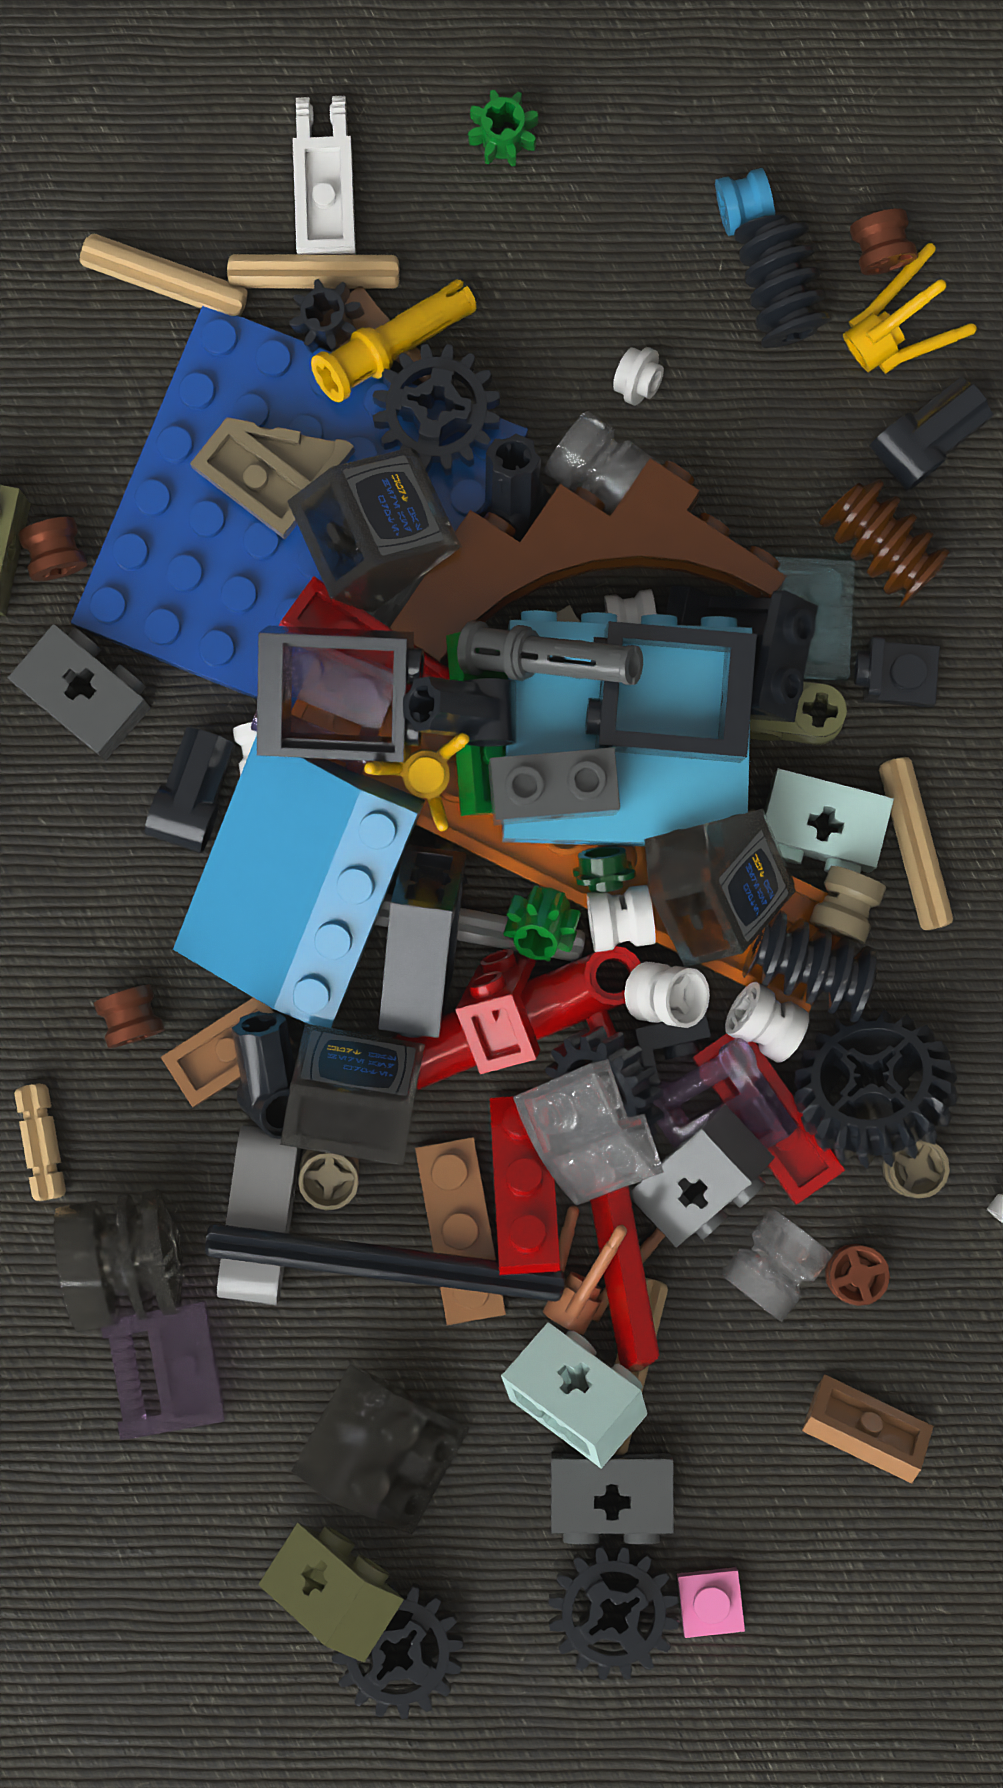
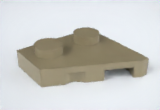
(266, 467)

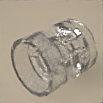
(595, 461)
(776, 1264)

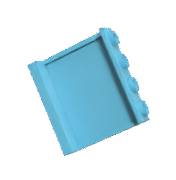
(673, 697)

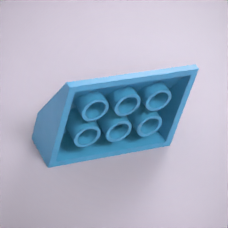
(297, 882)

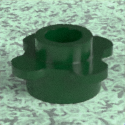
(603, 869)

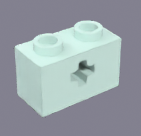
(854, 812)
(589, 1421)

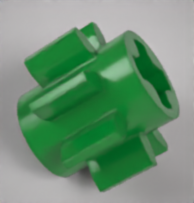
(495, 115)
(541, 923)

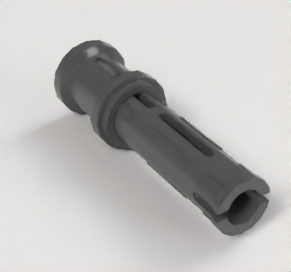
(526, 653)

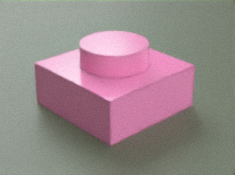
(710, 1602)

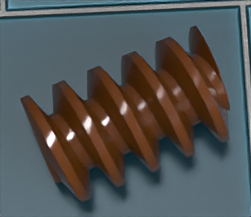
(885, 539)

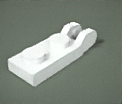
(323, 183)

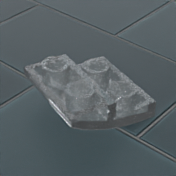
(586, 1134)

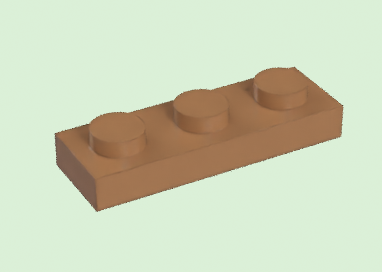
(458, 1221)

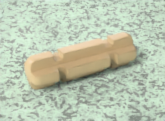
(40, 1142)

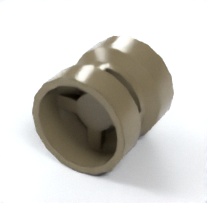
(847, 904)
(924, 1174)
(328, 1185)

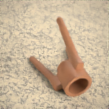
(581, 1295)

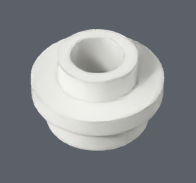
(638, 375)

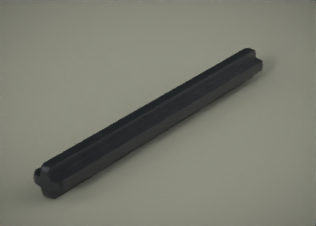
(378, 1262)

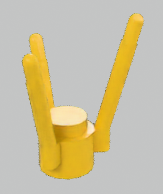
(875, 338)
(425, 774)

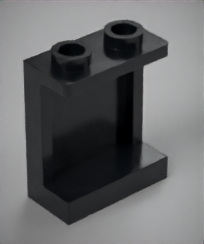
(783, 641)

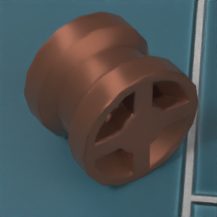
(883, 241)
(52, 548)
(129, 1016)
(870, 1280)

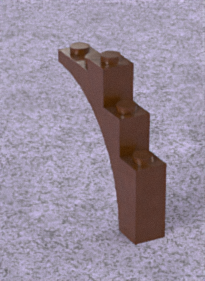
(576, 537)

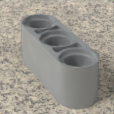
(260, 1200)

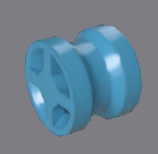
(743, 199)

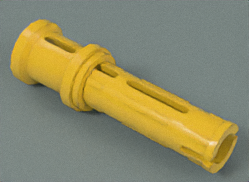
(375, 349)

